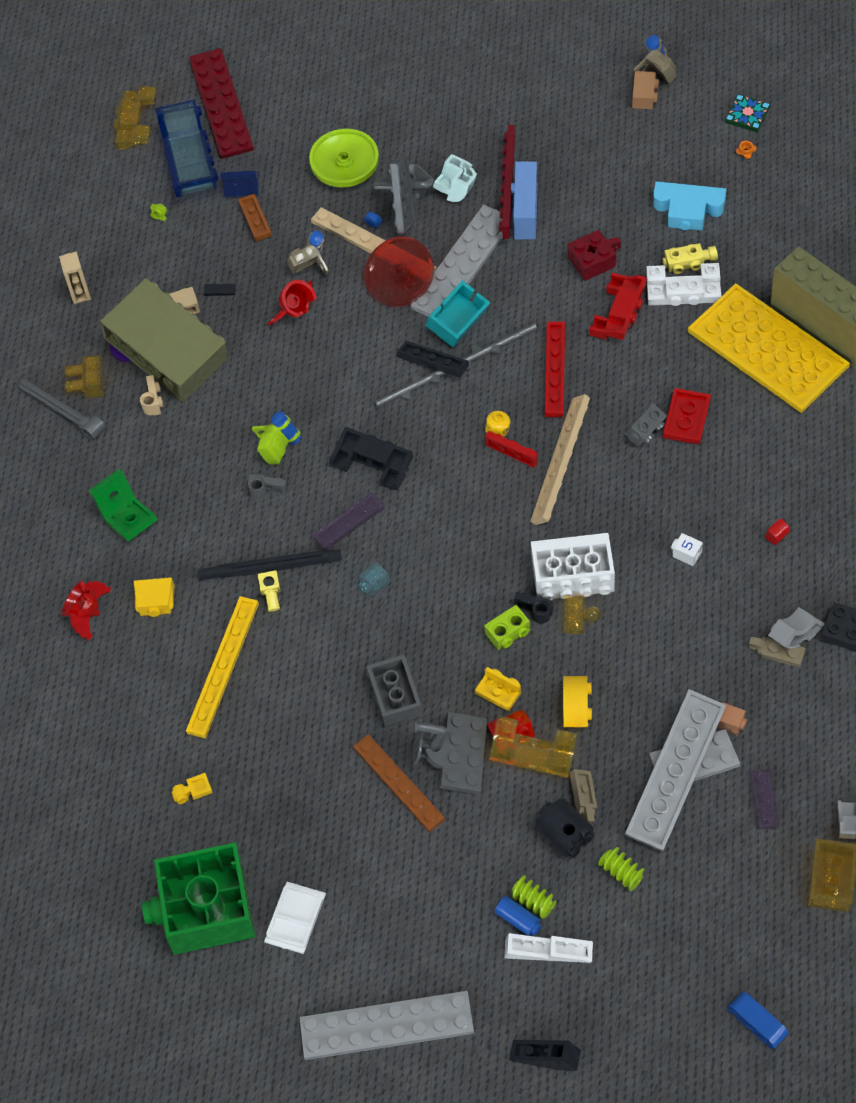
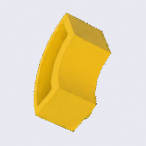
(576, 701)

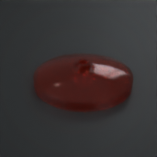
(399, 271)

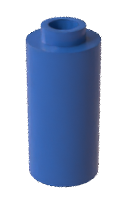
(518, 916)

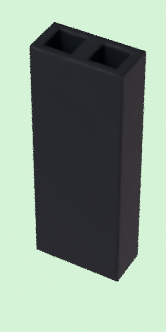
(219, 289)

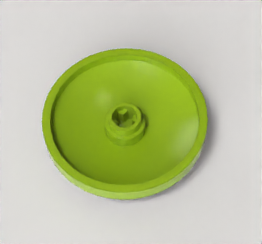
(344, 157)

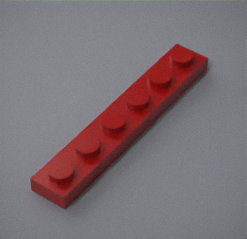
(555, 369)

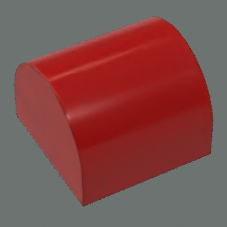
(777, 531)

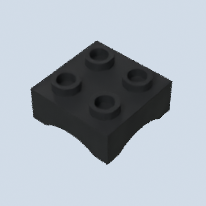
(841, 627)

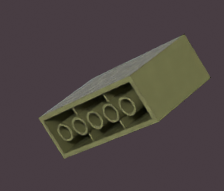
(817, 302)
(164, 339)

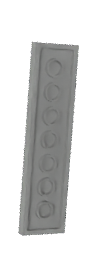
(463, 259)
(675, 770)
(386, 1025)

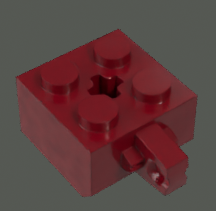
(593, 254)

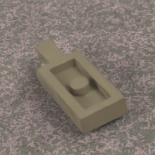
(772, 650)
(584, 793)

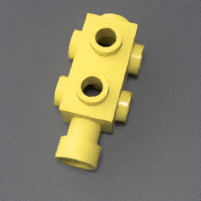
(688, 257)

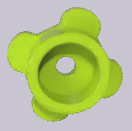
(158, 212)

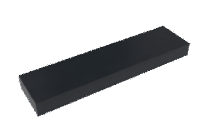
(432, 358)

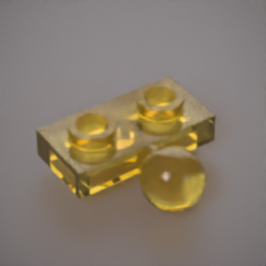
(575, 614)

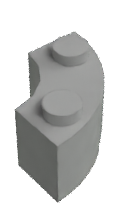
(796, 628)

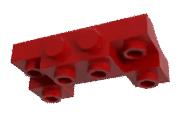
(624, 308)

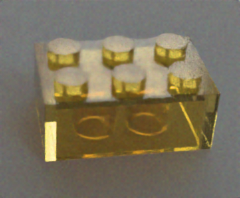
(833, 875)

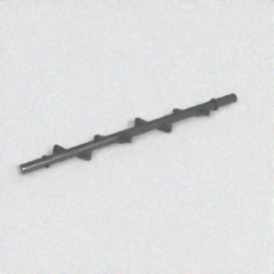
(477, 352)

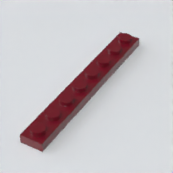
(507, 175)

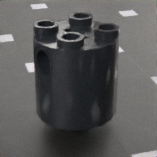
(561, 820)

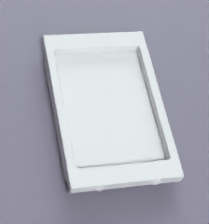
(294, 917)

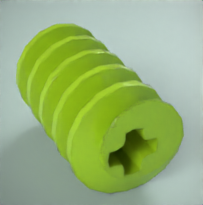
(622, 868)
(532, 898)

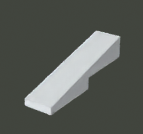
(548, 949)

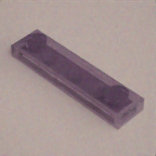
(348, 521)

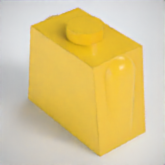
(154, 596)

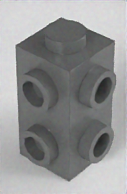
(642, 429)

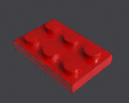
(687, 416)

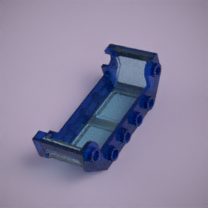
(186, 148)

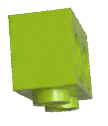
(504, 624)

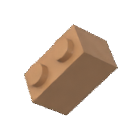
(644, 90)

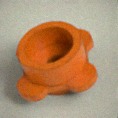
(749, 149)

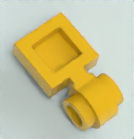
(197, 787)

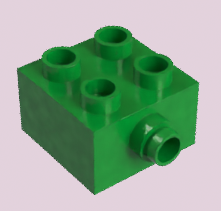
(201, 899)

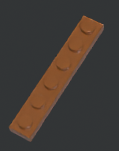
(399, 783)

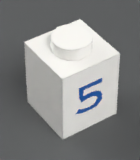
(687, 549)

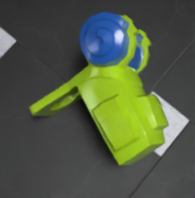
(276, 437)

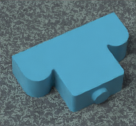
(688, 203)

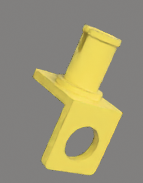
(270, 591)

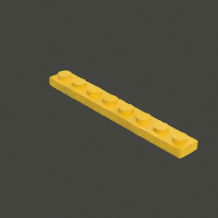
(222, 667)

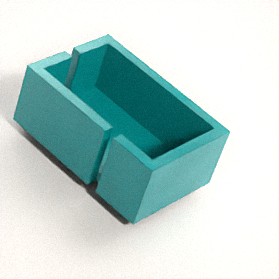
(457, 314)

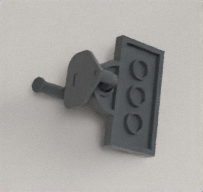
(407, 185)
(454, 750)

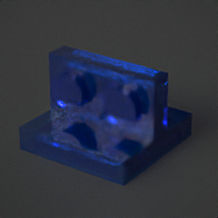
(240, 183)

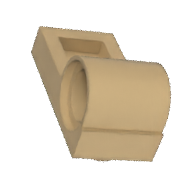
(151, 398)

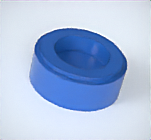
(373, 219)

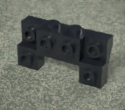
(374, 453)

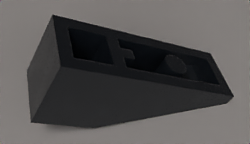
(546, 1054)

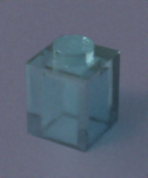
(374, 579)

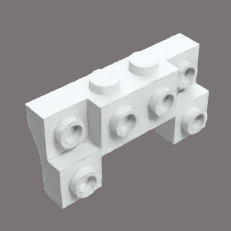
(683, 289)

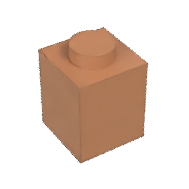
(732, 719)

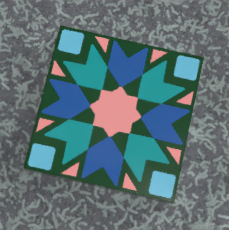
(747, 113)

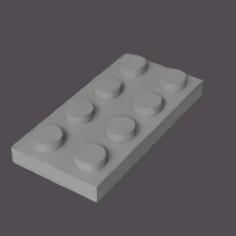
(718, 757)

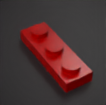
(511, 449)

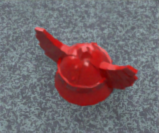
(295, 299)
(83, 604)

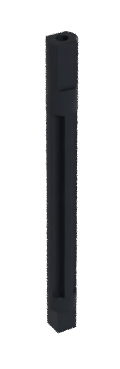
(270, 564)

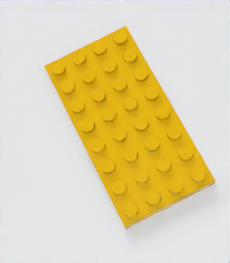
(768, 347)

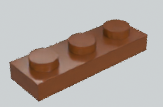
(255, 217)

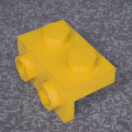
(498, 689)

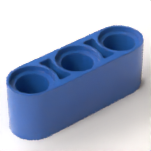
(758, 1019)

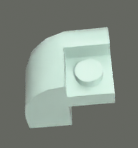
(456, 178)

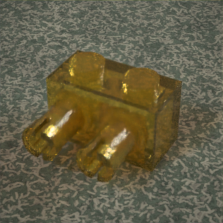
(92, 377)

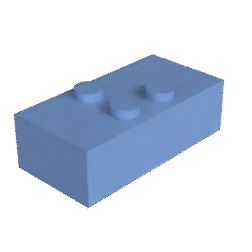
(524, 200)

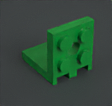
(121, 507)

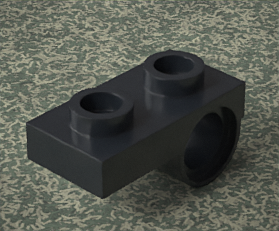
(535, 604)

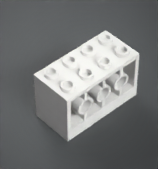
(573, 566)

